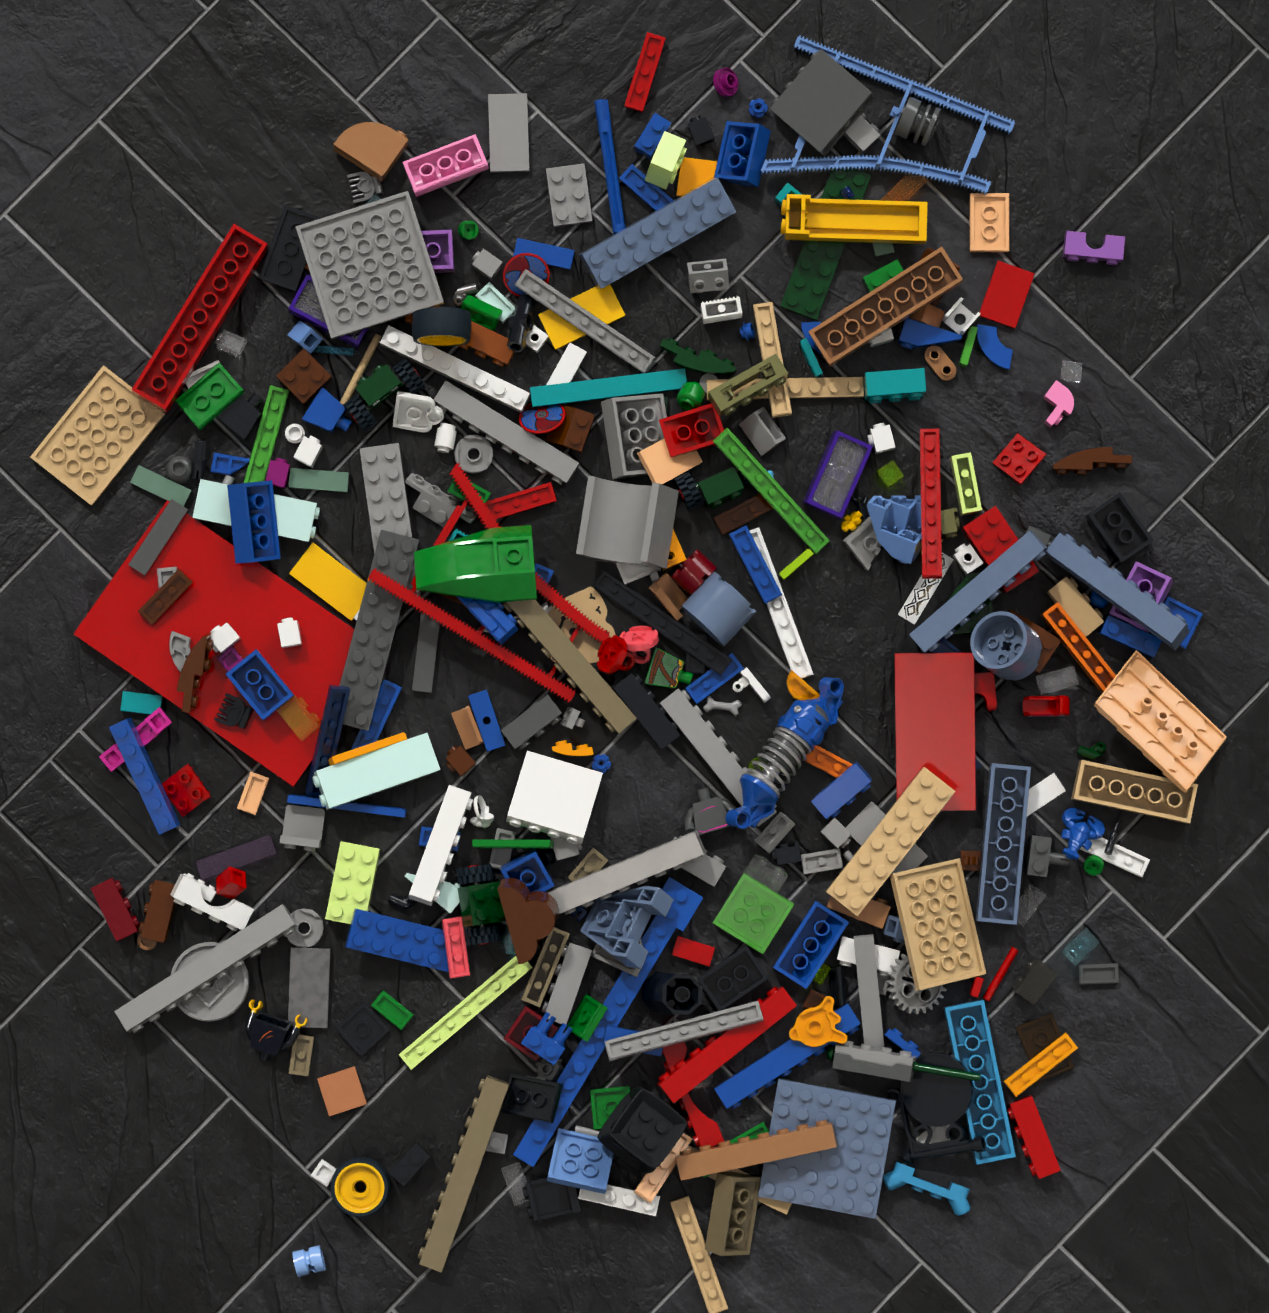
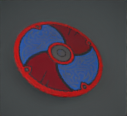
(517, 265)
(541, 419)

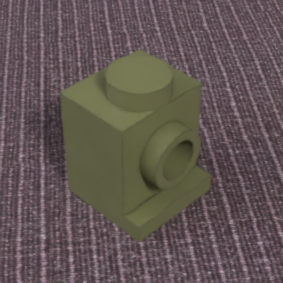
(949, 523)

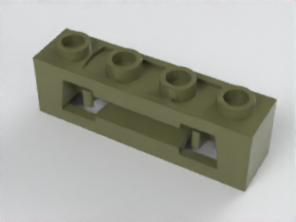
(721, 401)

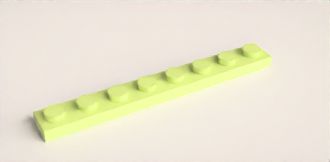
(464, 1012)

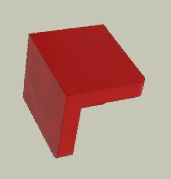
(231, 882)

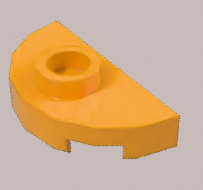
(799, 688)

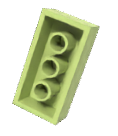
(352, 881)

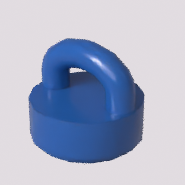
(1097, 600)

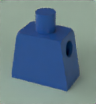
(327, 413)

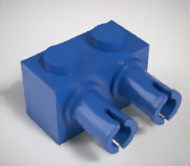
(544, 1046)

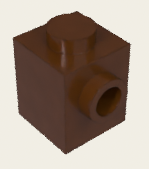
(459, 760)

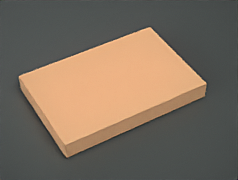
(989, 222)
(661, 466)

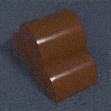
(528, 916)

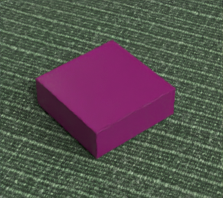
(229, 658)

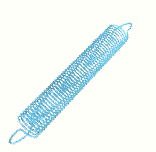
(349, 353)

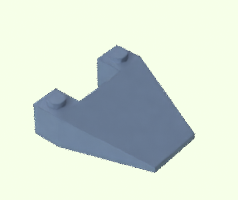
(621, 920)

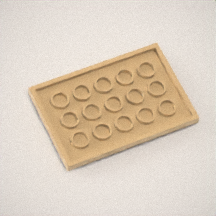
(97, 436)
(937, 924)

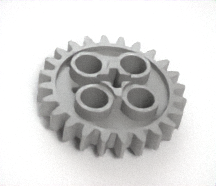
(911, 999)

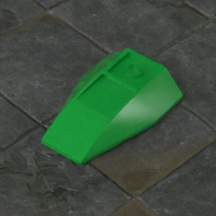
(481, 566)

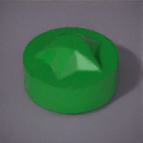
(468, 230)
(1093, 865)

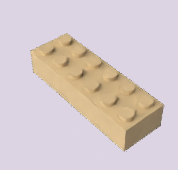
(1133, 792)

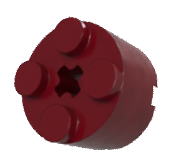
(693, 572)

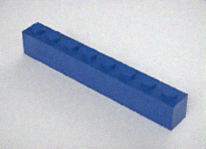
(777, 1063)

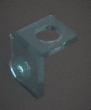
(1080, 946)

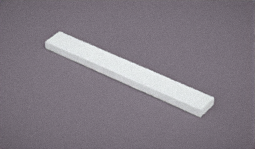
(783, 619)

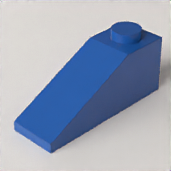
(920, 335)

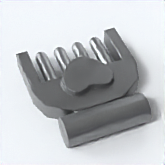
(367, 185)

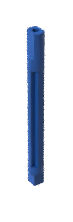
(610, 167)

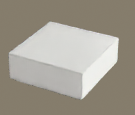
(323, 1172)

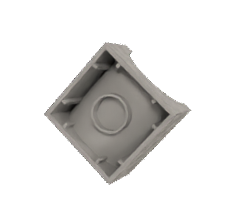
(627, 523)

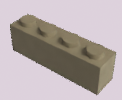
(545, 967)

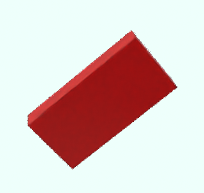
(693, 951)

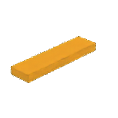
(367, 748)
(1040, 1064)

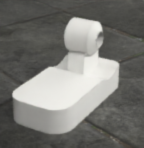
(749, 679)

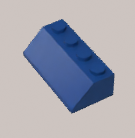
(253, 522)
(810, 944)

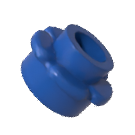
(758, 112)
(747, 331)
(601, 758)

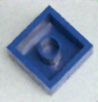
(529, 870)

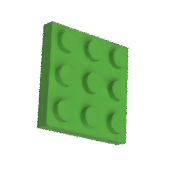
(753, 913)

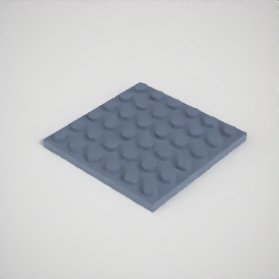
(835, 1178)

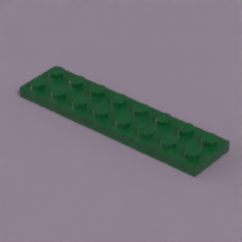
(820, 258)

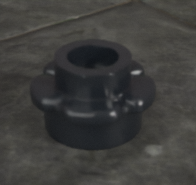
(547, 856)

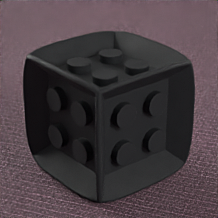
(642, 1130)

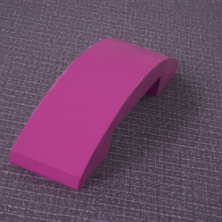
(147, 730)

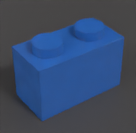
(652, 135)

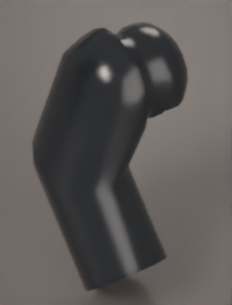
(403, 902)

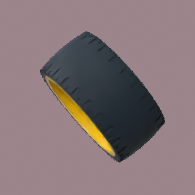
(441, 326)
(355, 1202)

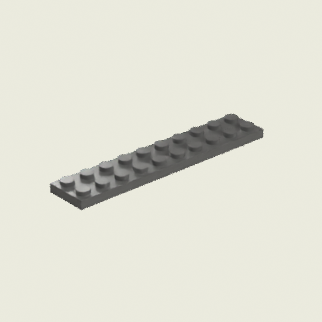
(375, 628)

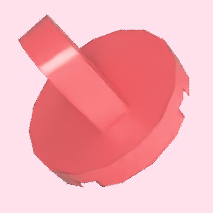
(640, 639)

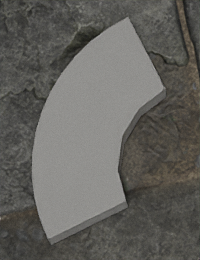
(179, 649)

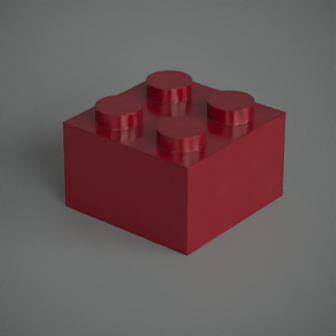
(521, 1027)

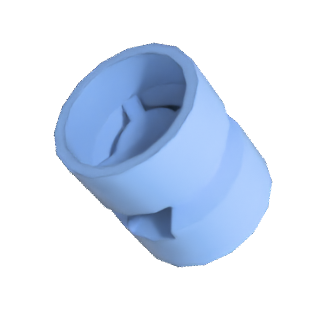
(308, 1261)

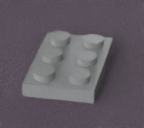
(569, 195)

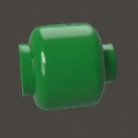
(690, 396)

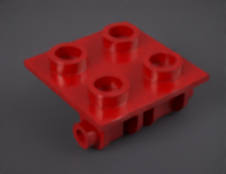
(1019, 458)
(185, 790)

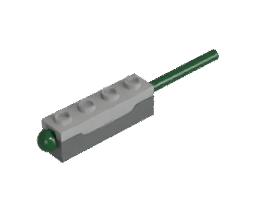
(886, 1063)

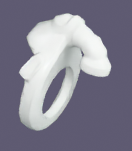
(485, 818)

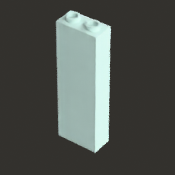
(293, 515)
(376, 771)

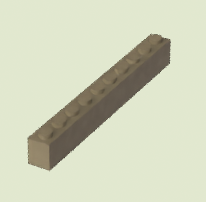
(573, 663)
(464, 1173)

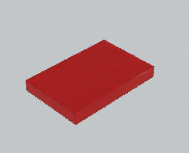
(1006, 294)

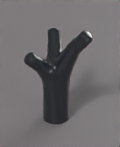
(861, 506)

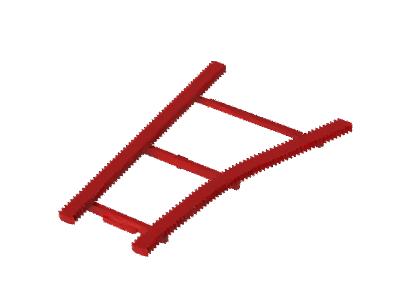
(475, 636)

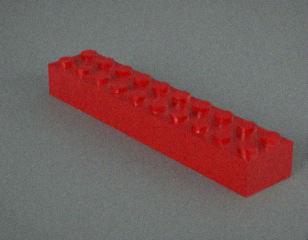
(200, 318)

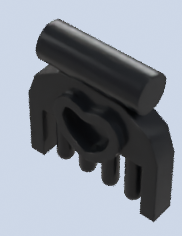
(236, 713)

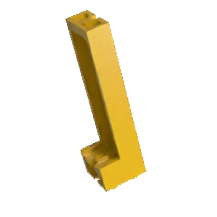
(853, 220)

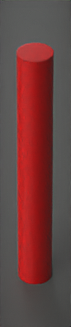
(1000, 974)

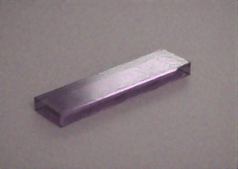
(236, 857)

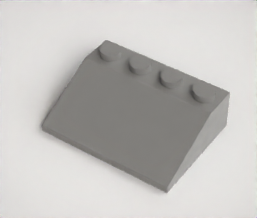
(630, 427)

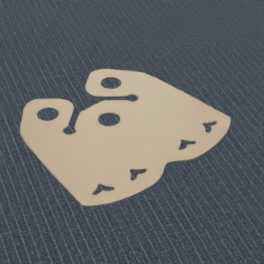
(582, 601)

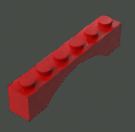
(705, 1128)

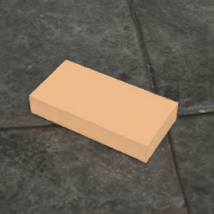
(253, 793)

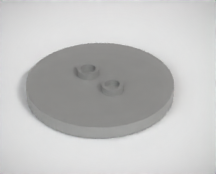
(221, 997)

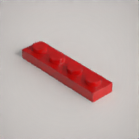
(644, 72)
(521, 501)

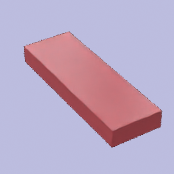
(455, 947)

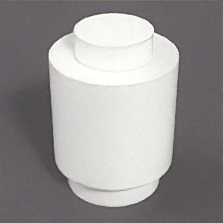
(445, 437)

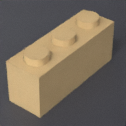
(1076, 605)

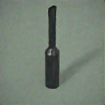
(1113, 836)

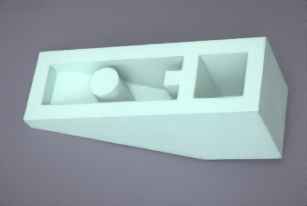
(448, 894)

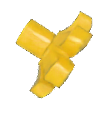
(851, 522)

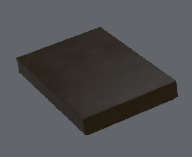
(1037, 1036)

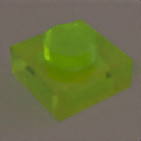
(890, 473)
(821, 974)

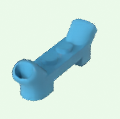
(955, 1193)

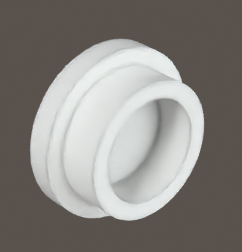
(294, 433)

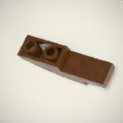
(1083, 461)
(195, 665)

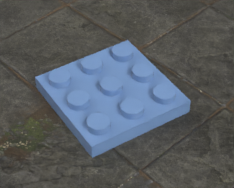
(580, 1161)

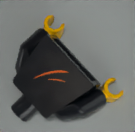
(270, 1033)

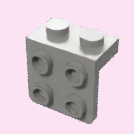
(302, 827)

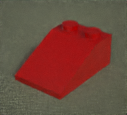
(691, 430)

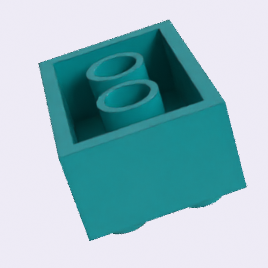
(894, 385)

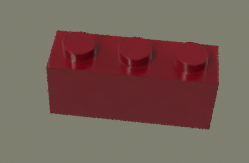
(116, 909)

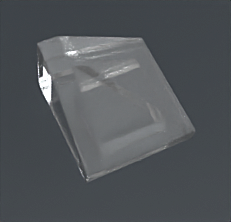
(1071, 371)

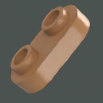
(939, 363)

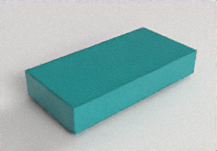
(810, 358)
(140, 702)

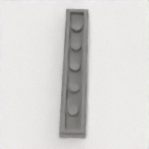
(869, 990)

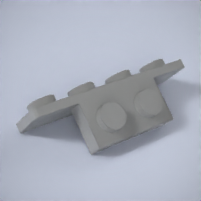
(435, 503)

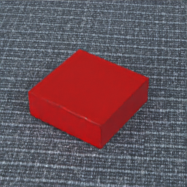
(976, 986)

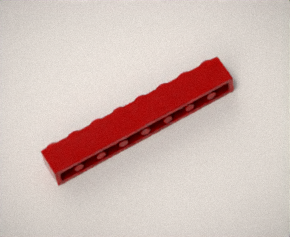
(723, 1047)

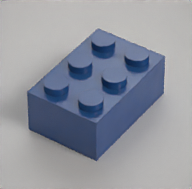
(260, 684)

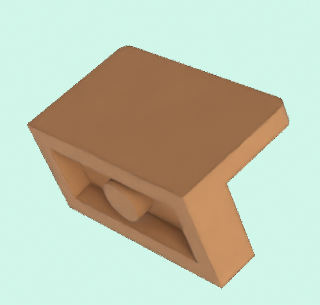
(669, 595)
(467, 728)

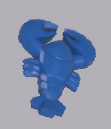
(1080, 833)

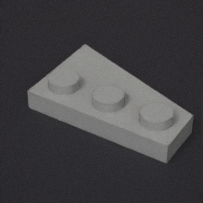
(863, 543)

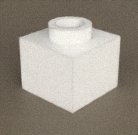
(536, 345)

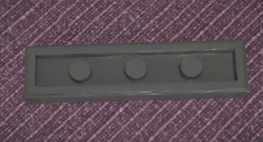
(158, 537)
(426, 654)

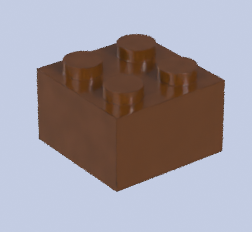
(304, 377)

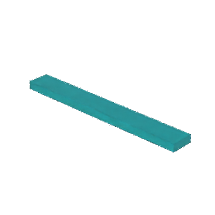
(607, 387)

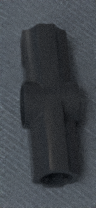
(520, 323)

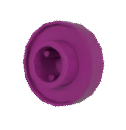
(725, 82)

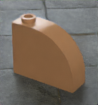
(372, 147)

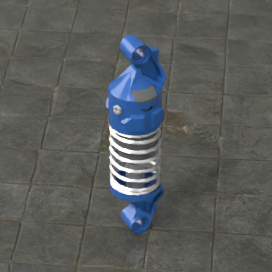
(793, 738)

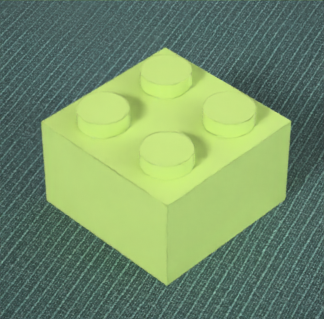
(666, 160)

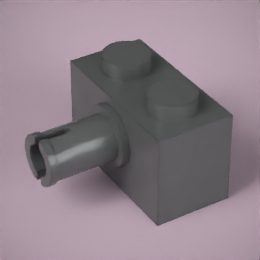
(1041, 856)

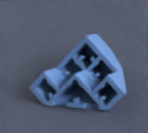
(897, 525)

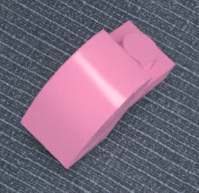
(1062, 400)

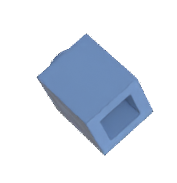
(304, 336)

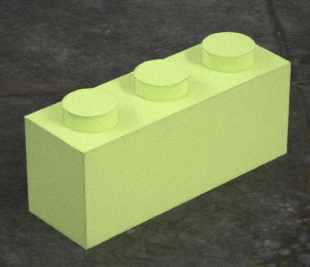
(965, 484)

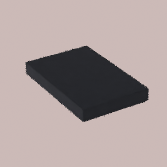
(532, 1098)

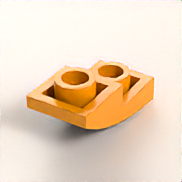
(566, 749)

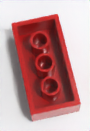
(991, 538)

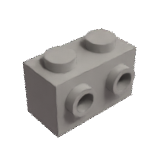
(708, 275)

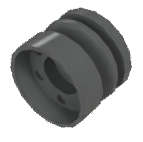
(917, 121)

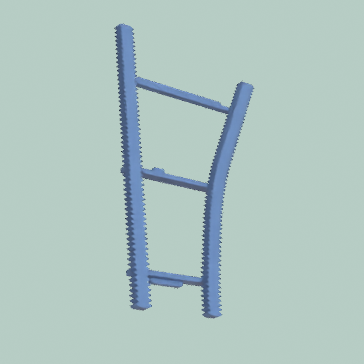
(891, 164)

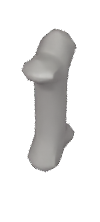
(732, 707)

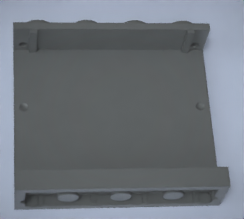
(822, 102)

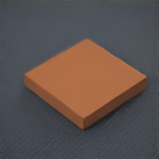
(342, 1091)

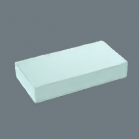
(493, 297)

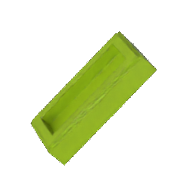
(795, 564)

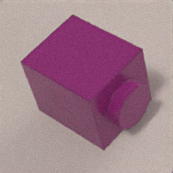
(278, 473)

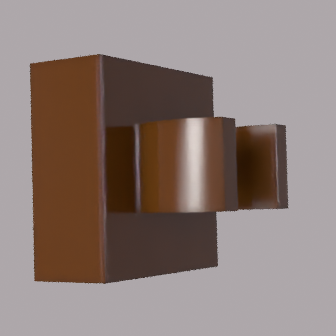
(970, 860)

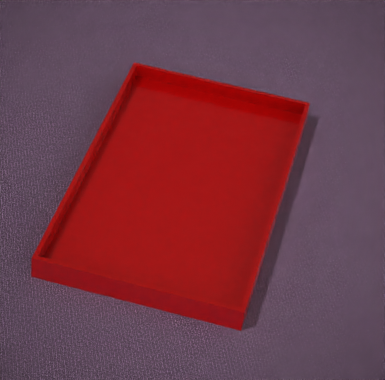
(253, 605)

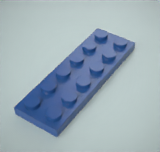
(397, 939)

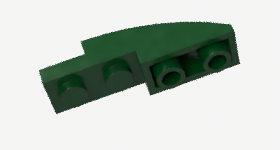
(704, 363)

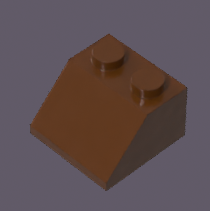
(573, 431)

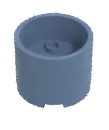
(718, 609)
(992, 641)

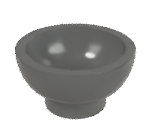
(179, 469)

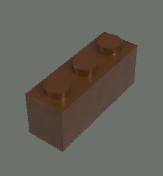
(158, 912)

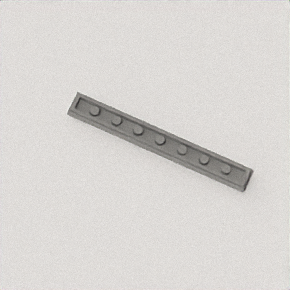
(584, 321)
(683, 1031)

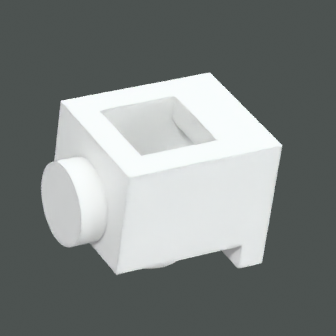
(967, 566)

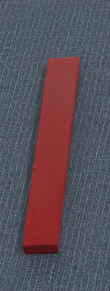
(930, 504)

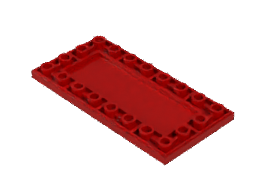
(936, 722)

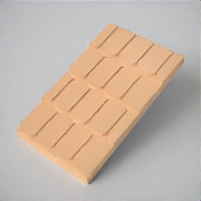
(1160, 721)

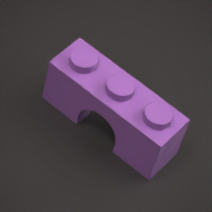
(1077, 248)

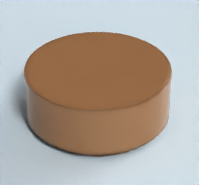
(146, 944)

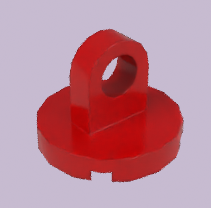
(612, 655)

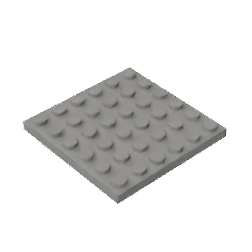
(369, 264)

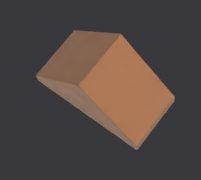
(929, 315)

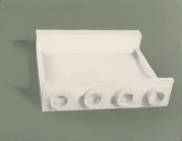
(554, 797)

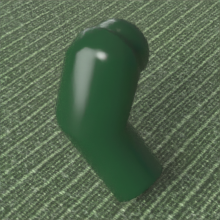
(1093, 752)

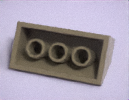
(733, 1214)

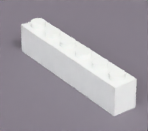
(440, 845)

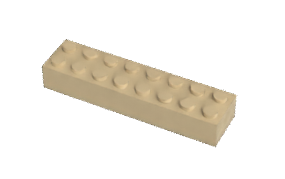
(890, 841)

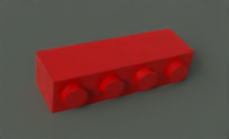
(1034, 1137)

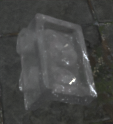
(766, 873)

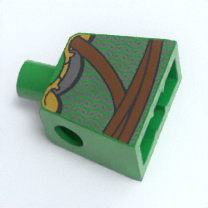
(666, 671)

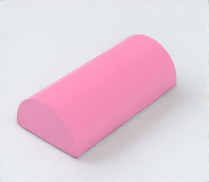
(445, 165)

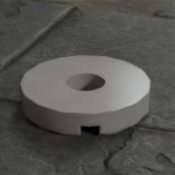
(473, 442)
(315, 932)

